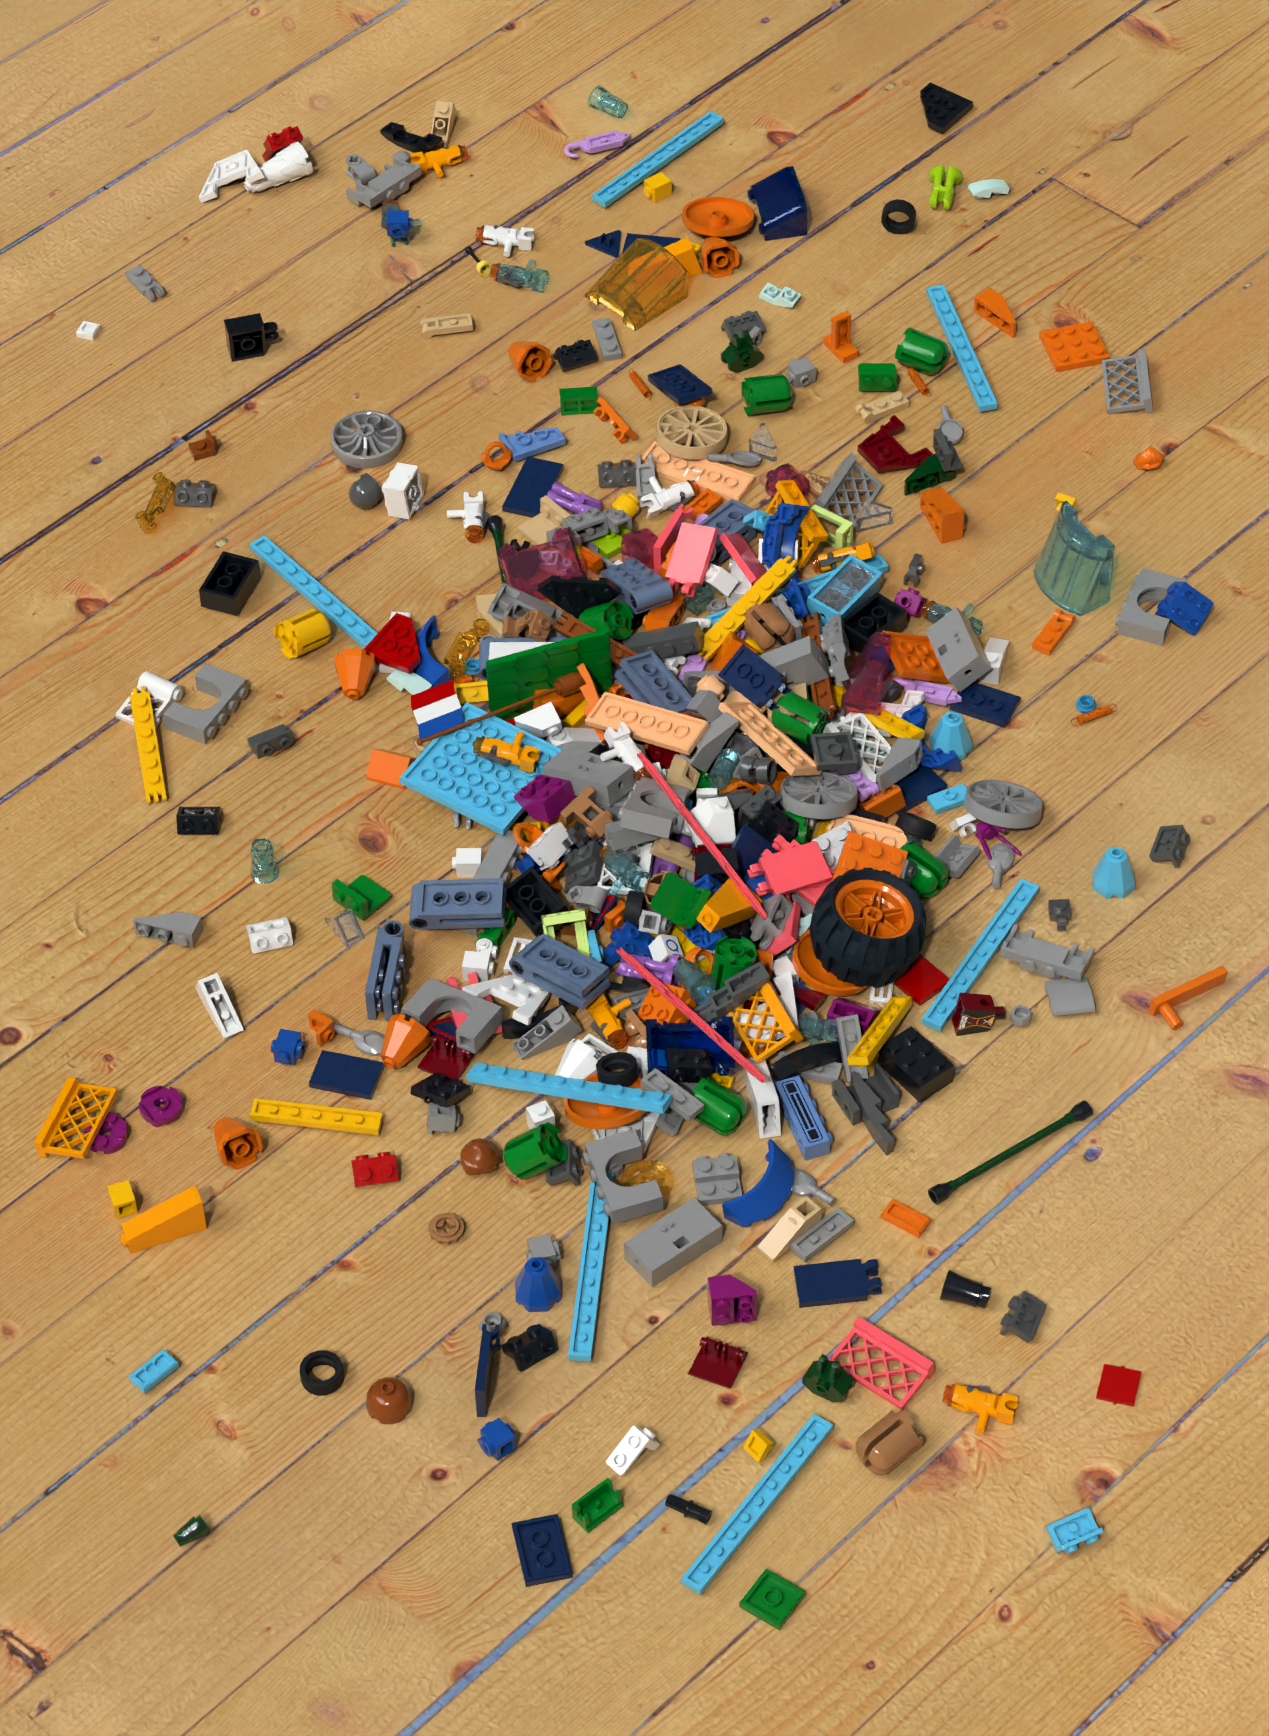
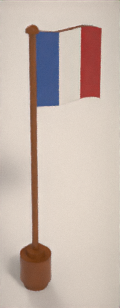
(440, 712)

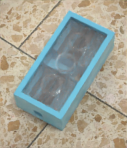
(844, 589)

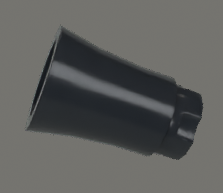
(964, 1291)

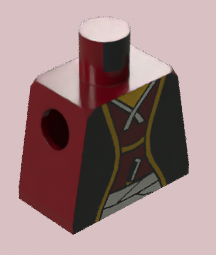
(975, 1014)

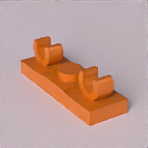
(615, 419)

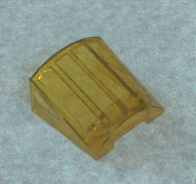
(641, 283)

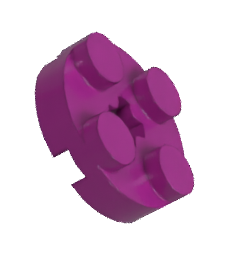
(160, 1115)
(118, 1135)

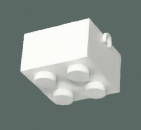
(403, 491)

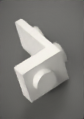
(630, 1448)

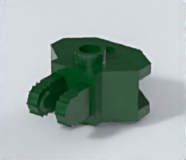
(741, 352)
(828, 1379)

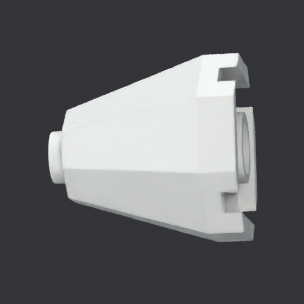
(577, 1061)

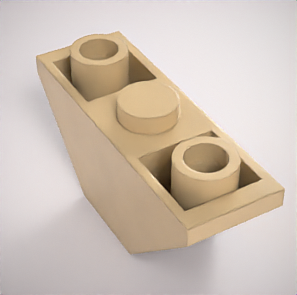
(682, 774)

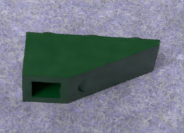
(927, 475)

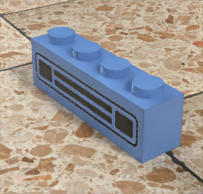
(802, 1118)

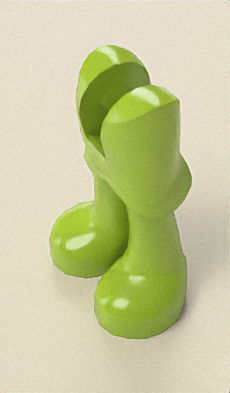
(939, 192)

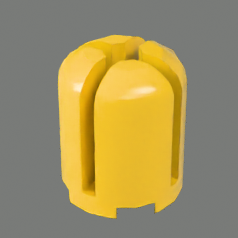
(303, 632)

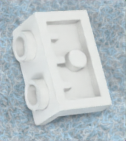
(269, 935)

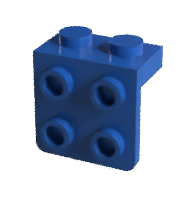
(797, 598)
(1185, 607)
(630, 941)

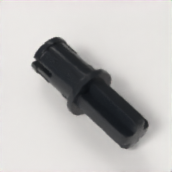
(689, 1509)

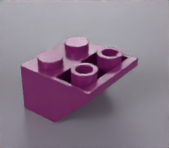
(545, 797)
(844, 1007)
(731, 1301)

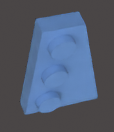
(532, 443)

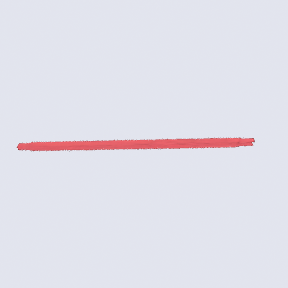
(702, 835)
(717, 1038)

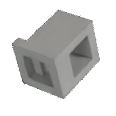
(442, 1118)

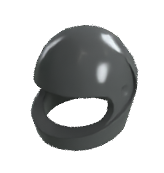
(365, 492)

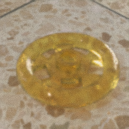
(644, 1166)

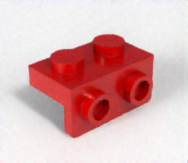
(375, 1170)

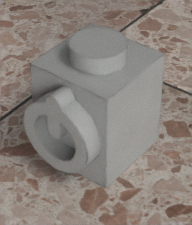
(801, 372)
(654, 923)
(545, 1248)

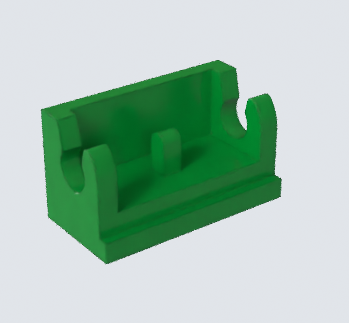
(578, 400)
(498, 934)
(597, 1505)

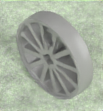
(366, 437)
(819, 795)
(1003, 804)

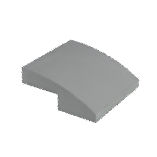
(1069, 996)

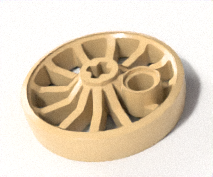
(675, 428)

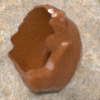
(479, 1157)

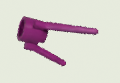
(988, 831)

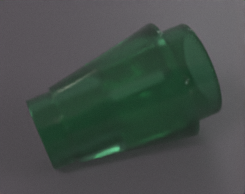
(191, 1531)

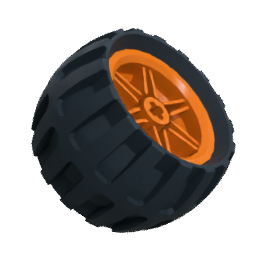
(868, 927)

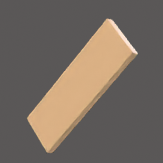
(715, 476)
(648, 723)
(770, 739)

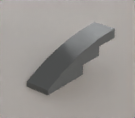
(734, 993)
(870, 1113)

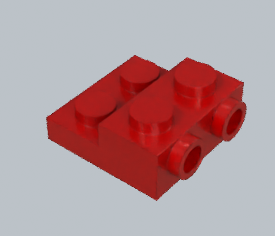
(278, 142)

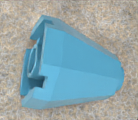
(951, 735)
(1114, 874)

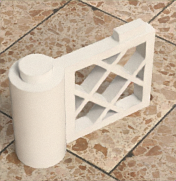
(160, 691)

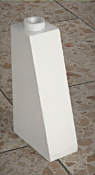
(763, 1101)

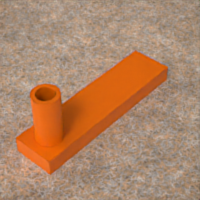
(1164, 1002)

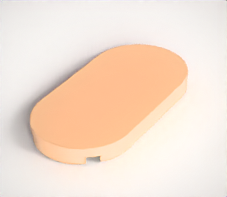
(873, 829)

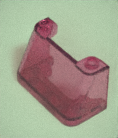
(535, 564)
(866, 675)

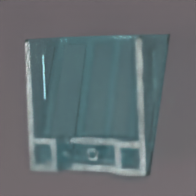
(1075, 565)

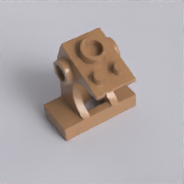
(532, 624)
(575, 810)

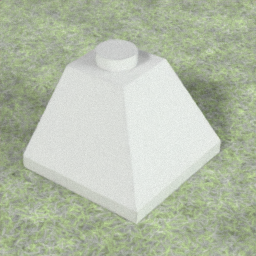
(540, 721)
(716, 820)

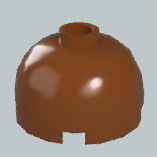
(388, 1400)

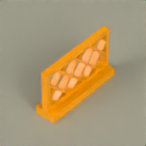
(811, 526)
(782, 1018)
(61, 1116)

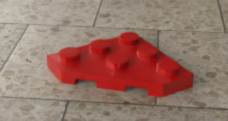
(396, 644)

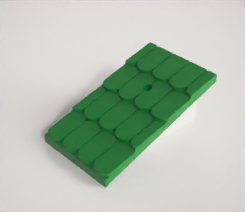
(523, 667)

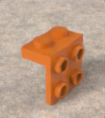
(660, 1008)

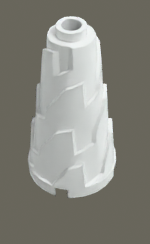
(285, 166)

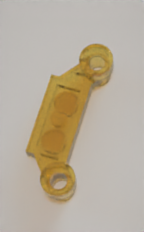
(157, 503)
(463, 647)

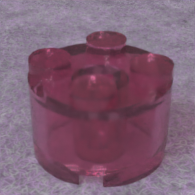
(786, 472)
(639, 546)

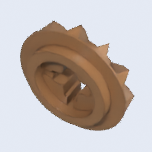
(437, 1225)

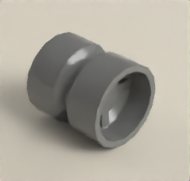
(759, 770)

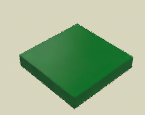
(772, 1599)

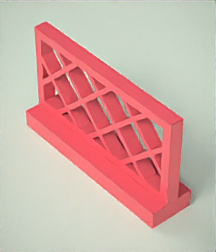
(896, 1352)

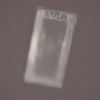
(763, 443)
(873, 516)
(345, 926)

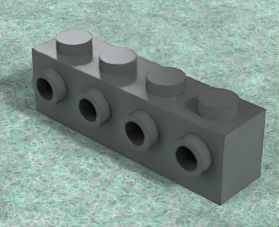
(667, 641)

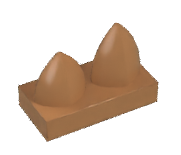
(634, 1026)

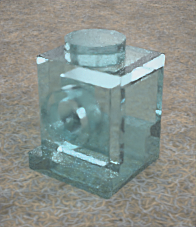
(701, 599)

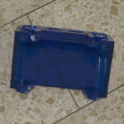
(780, 205)
(688, 1037)

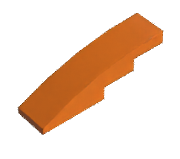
(592, 696)

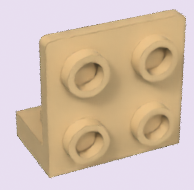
(547, 520)

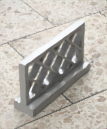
(1141, 382)
(845, 474)

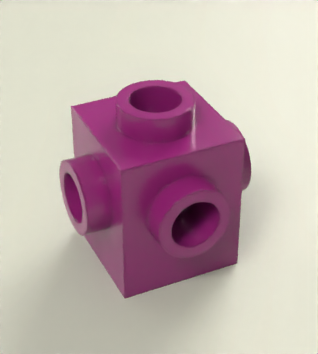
(910, 601)

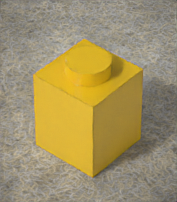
(657, 187)
(122, 1199)

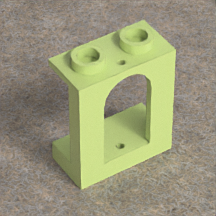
(844, 533)
(578, 917)

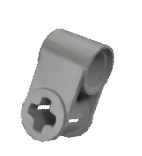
(359, 169)
(588, 897)

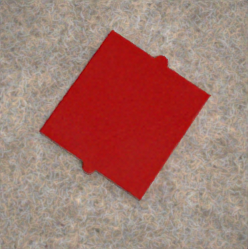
(1118, 1385)

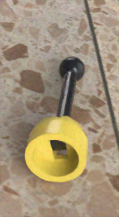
(480, 264)

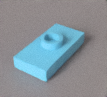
(947, 799)
(596, 951)
(153, 1371)

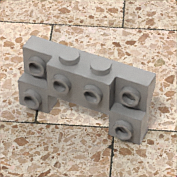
(386, 185)
(593, 524)
(517, 603)
(837, 645)
(1045, 957)

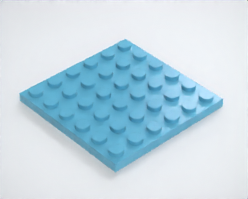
(471, 784)

